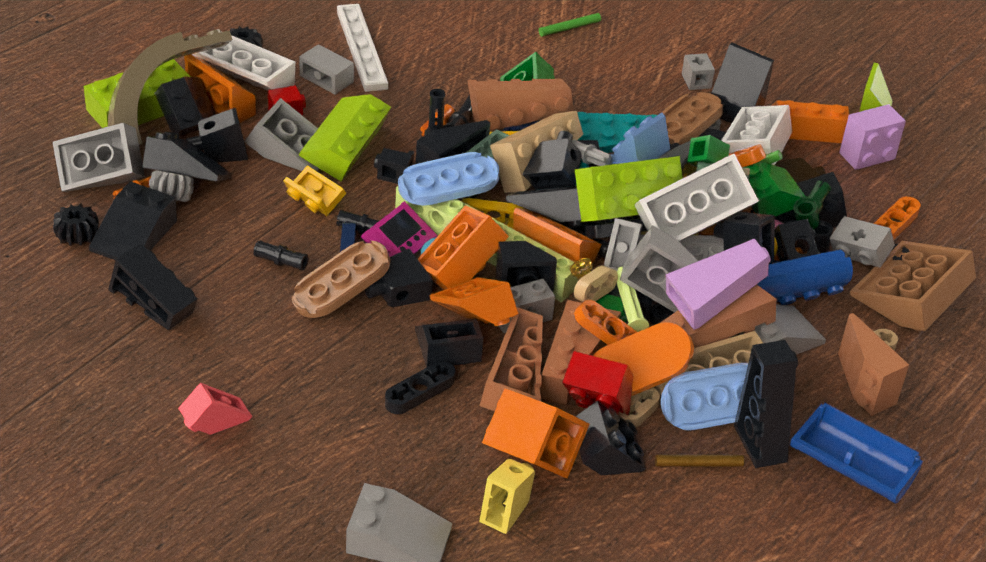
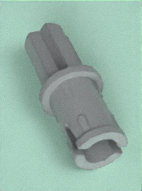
(592, 155)

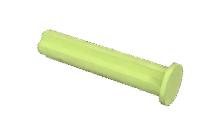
(631, 305)

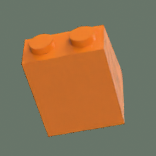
(536, 432)

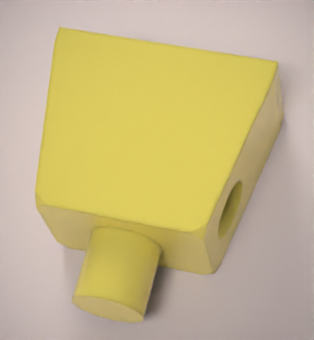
(509, 483)

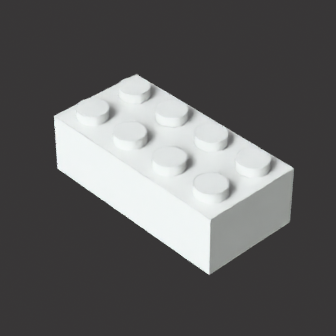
(762, 126)
(698, 200)

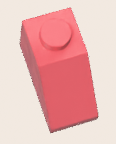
(213, 410)

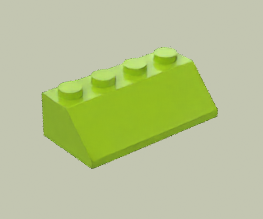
(345, 134)

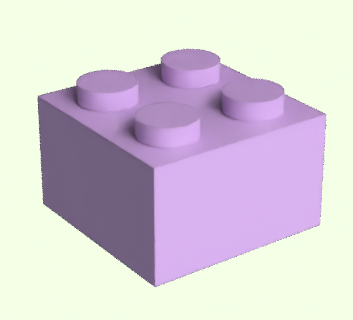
(872, 136)

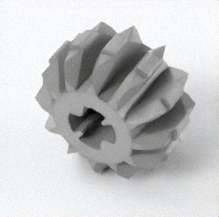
(172, 184)

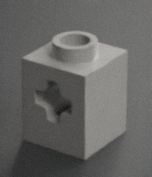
(698, 66)

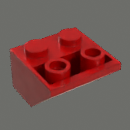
(600, 380)

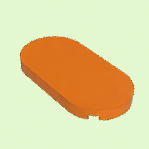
(652, 354)

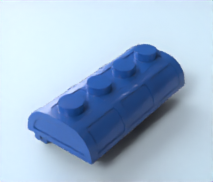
(808, 276)
(858, 452)

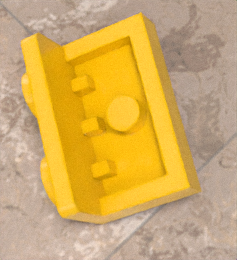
(315, 190)

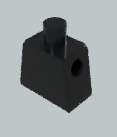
(221, 137)
(554, 163)
(745, 227)
(404, 281)

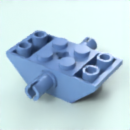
(643, 143)

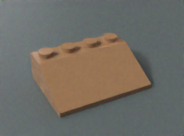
(919, 285)

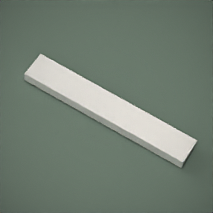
(362, 48)

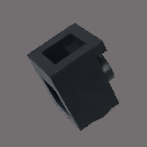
(392, 163)

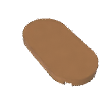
(691, 116)
(340, 279)

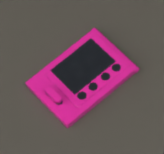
(400, 231)

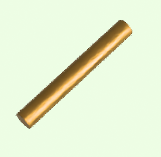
(700, 460)

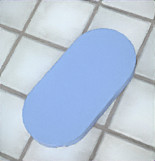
(448, 178)
(704, 397)

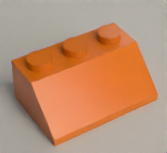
(221, 89)
(817, 121)
(554, 235)
(462, 248)
(480, 299)

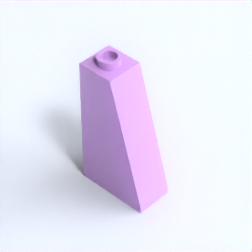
(716, 281)

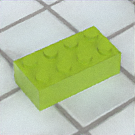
(99, 94)
(616, 188)

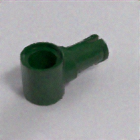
(811, 205)

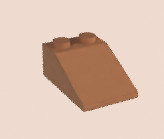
(871, 367)

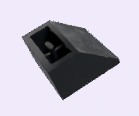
(451, 342)
(610, 442)

